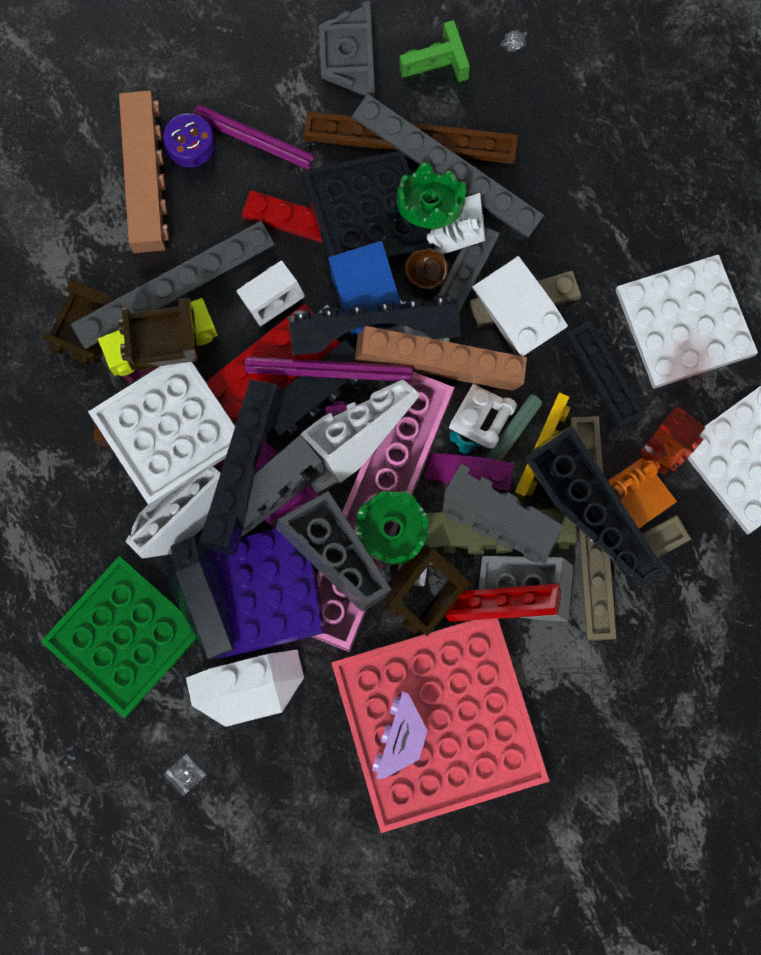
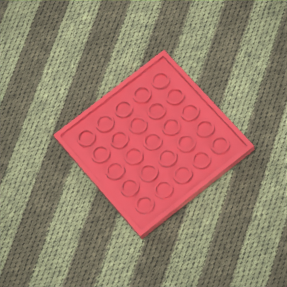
(473, 713)

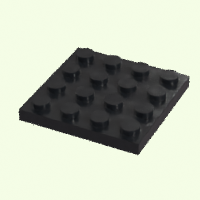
(358, 206)

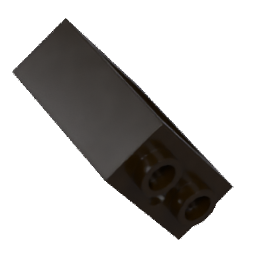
(408, 575)

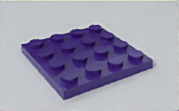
(269, 593)

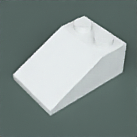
(519, 307)

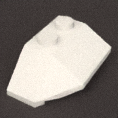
(174, 516)
(247, 687)

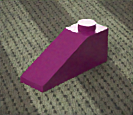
(443, 467)

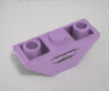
(402, 739)

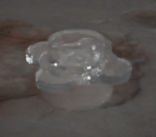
(514, 40)

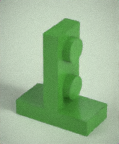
(438, 55)

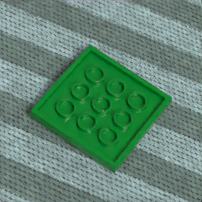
(121, 637)

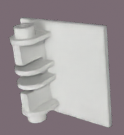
(464, 231)

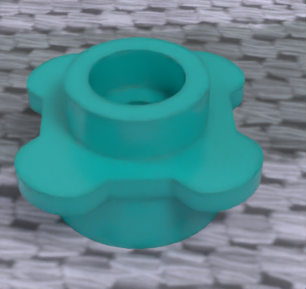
(464, 446)

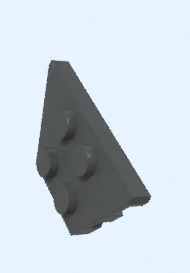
(348, 51)

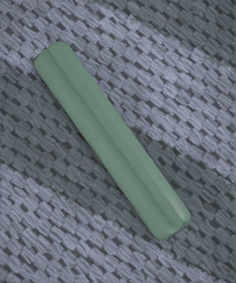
(515, 428)

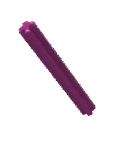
(255, 137)

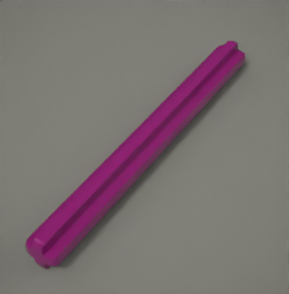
(328, 369)

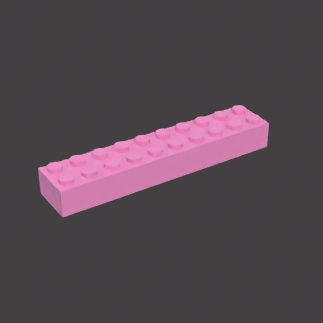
(391, 468)

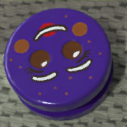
(189, 140)

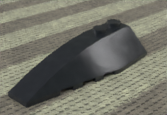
(590, 502)

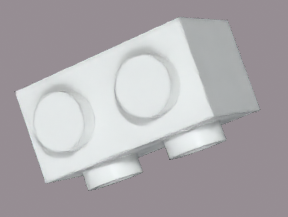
(270, 293)

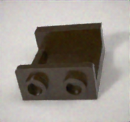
(159, 336)
(62, 338)

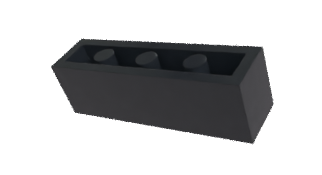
(307, 394)

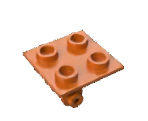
(642, 491)

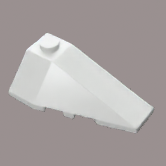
(355, 434)

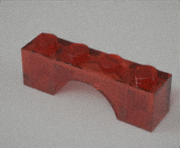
(673, 441)

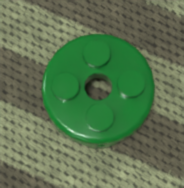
(427, 186)
(395, 507)

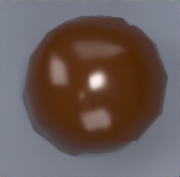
(426, 269)

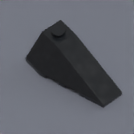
(199, 593)

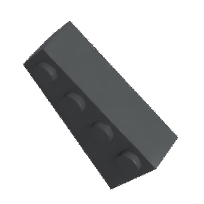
(281, 481)
(500, 516)
(335, 550)

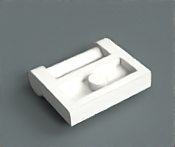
(474, 412)

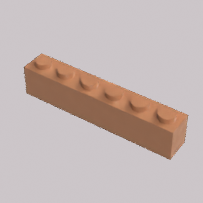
(142, 172)
(441, 358)

